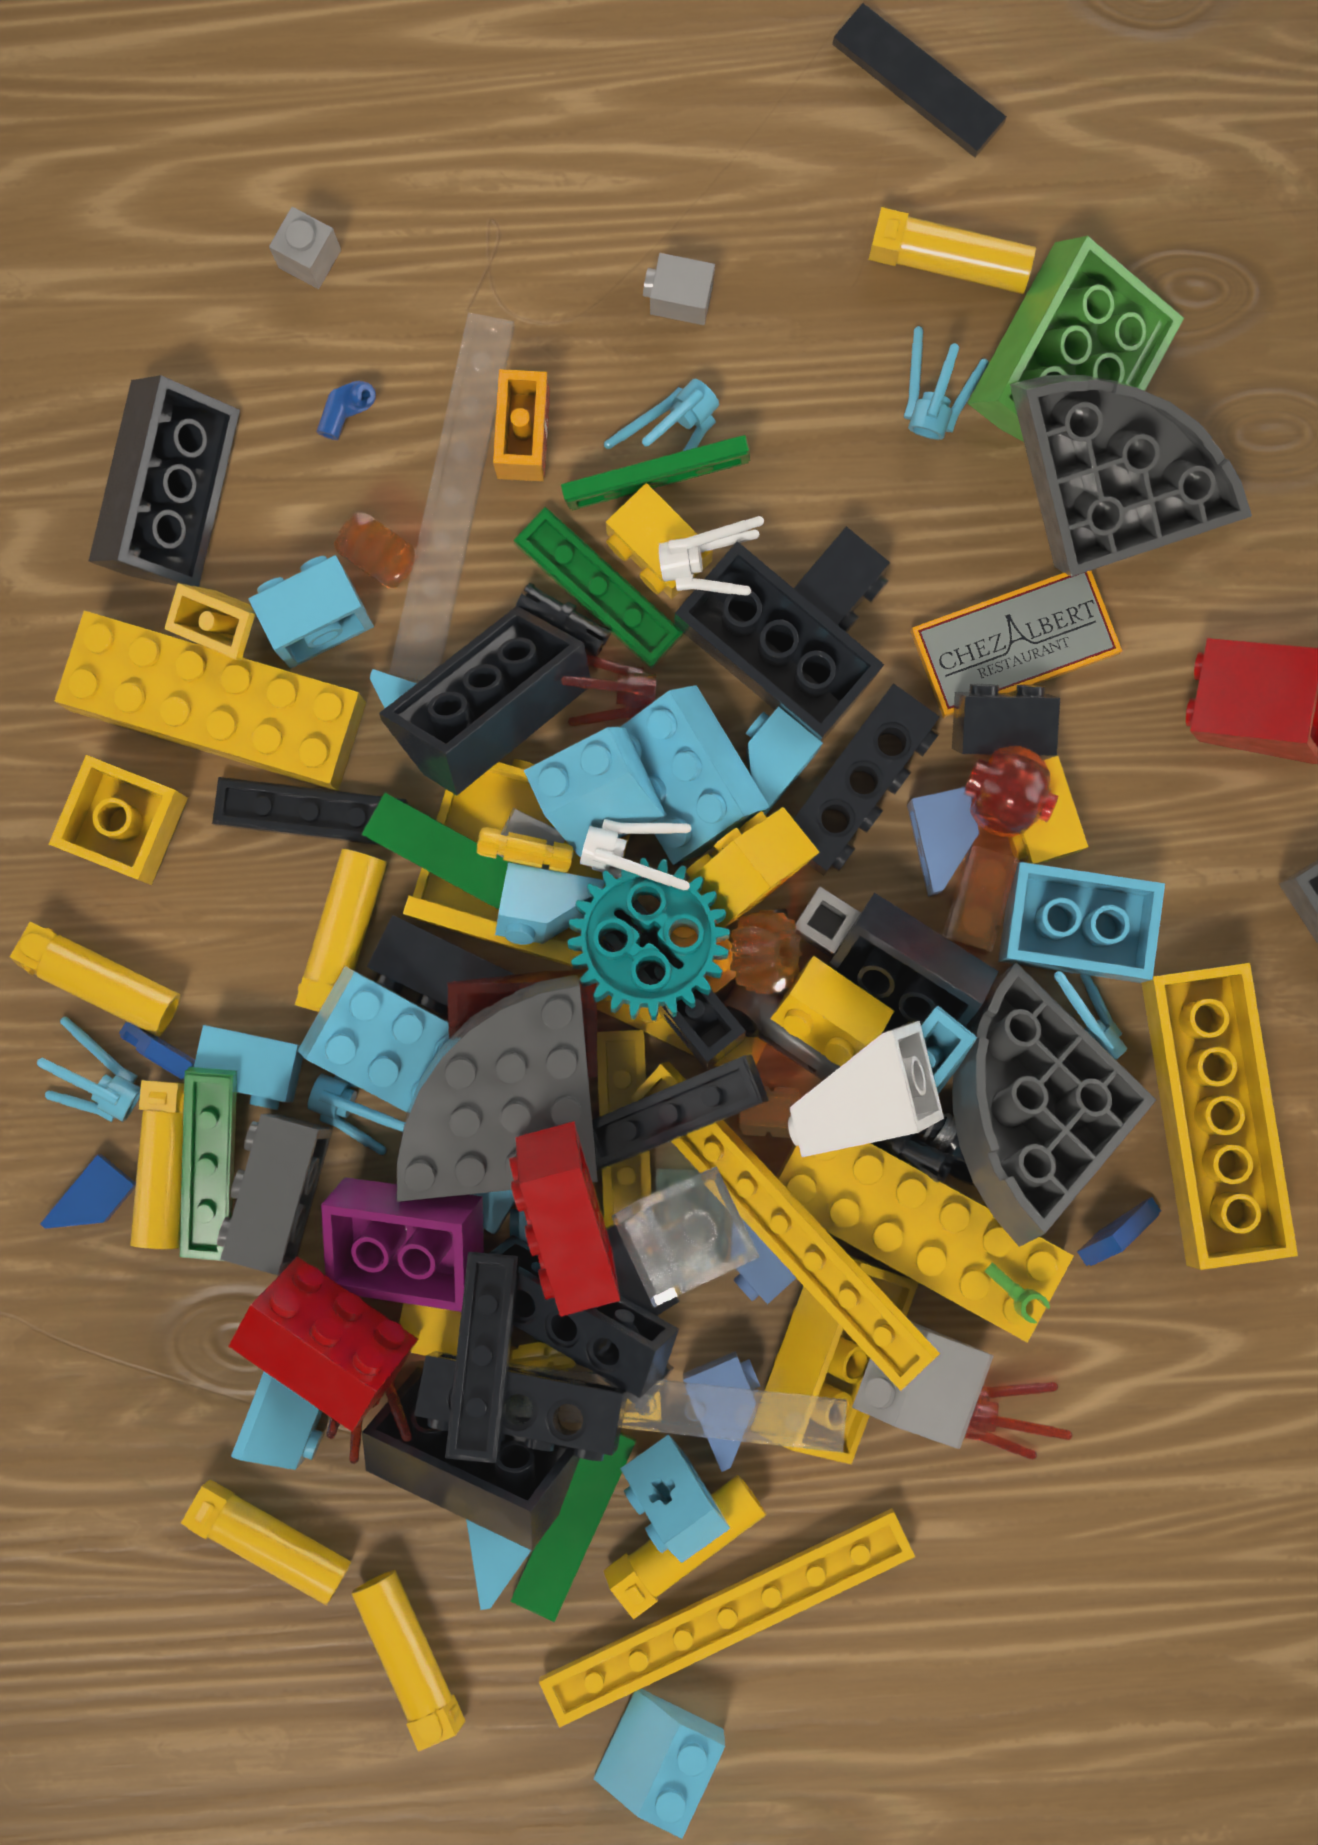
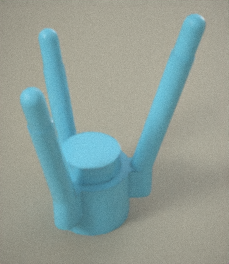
(687, 406)
(931, 414)
(1102, 1030)
(114, 1095)
(334, 1099)

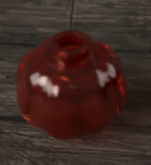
(1010, 791)

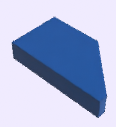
(157, 1050)
(92, 1196)
(1119, 1233)

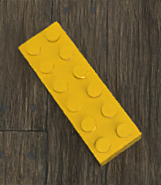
(210, 701)
(1219, 1117)
(924, 1230)

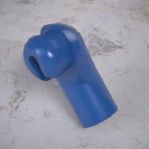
(342, 404)

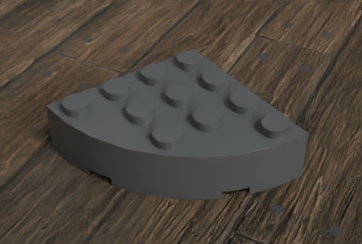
(1120, 470)
(496, 1080)
(1037, 1105)

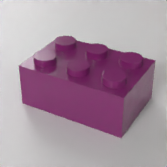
(400, 1248)

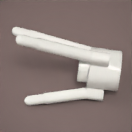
(683, 558)
(605, 850)

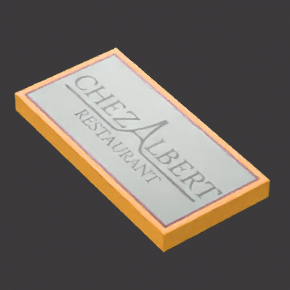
(1017, 638)

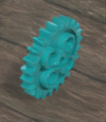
(618, 970)

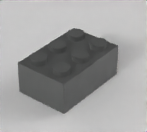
(274, 1192)

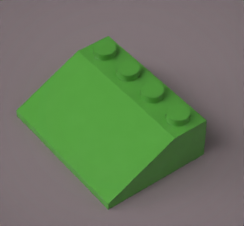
(1077, 320)

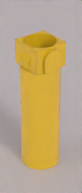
(951, 251)
(341, 925)
(96, 979)
(159, 1167)
(265, 1541)
(648, 1573)
(408, 1660)

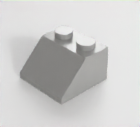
(938, 1399)

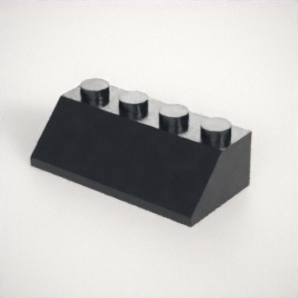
(164, 483)
(778, 643)
(487, 698)
(510, 1497)

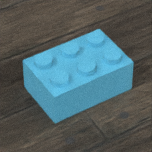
(693, 772)
(1082, 923)
(374, 1038)

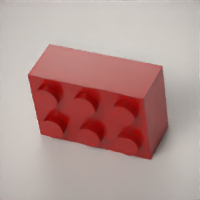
(563, 1219)
(323, 1343)

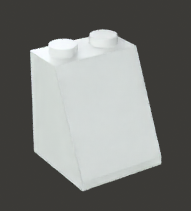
(871, 1097)

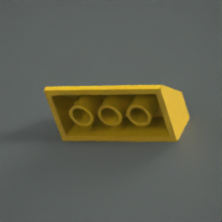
(826, 1361)

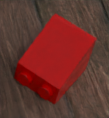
(1257, 698)

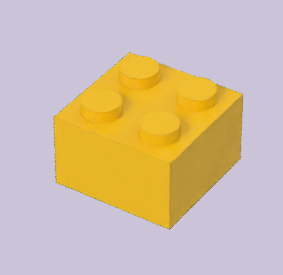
(118, 820)
(752, 863)

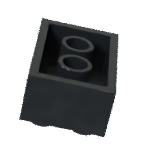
(911, 966)

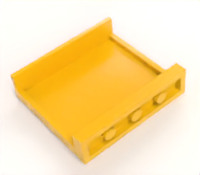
(489, 805)

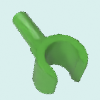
(1016, 1292)

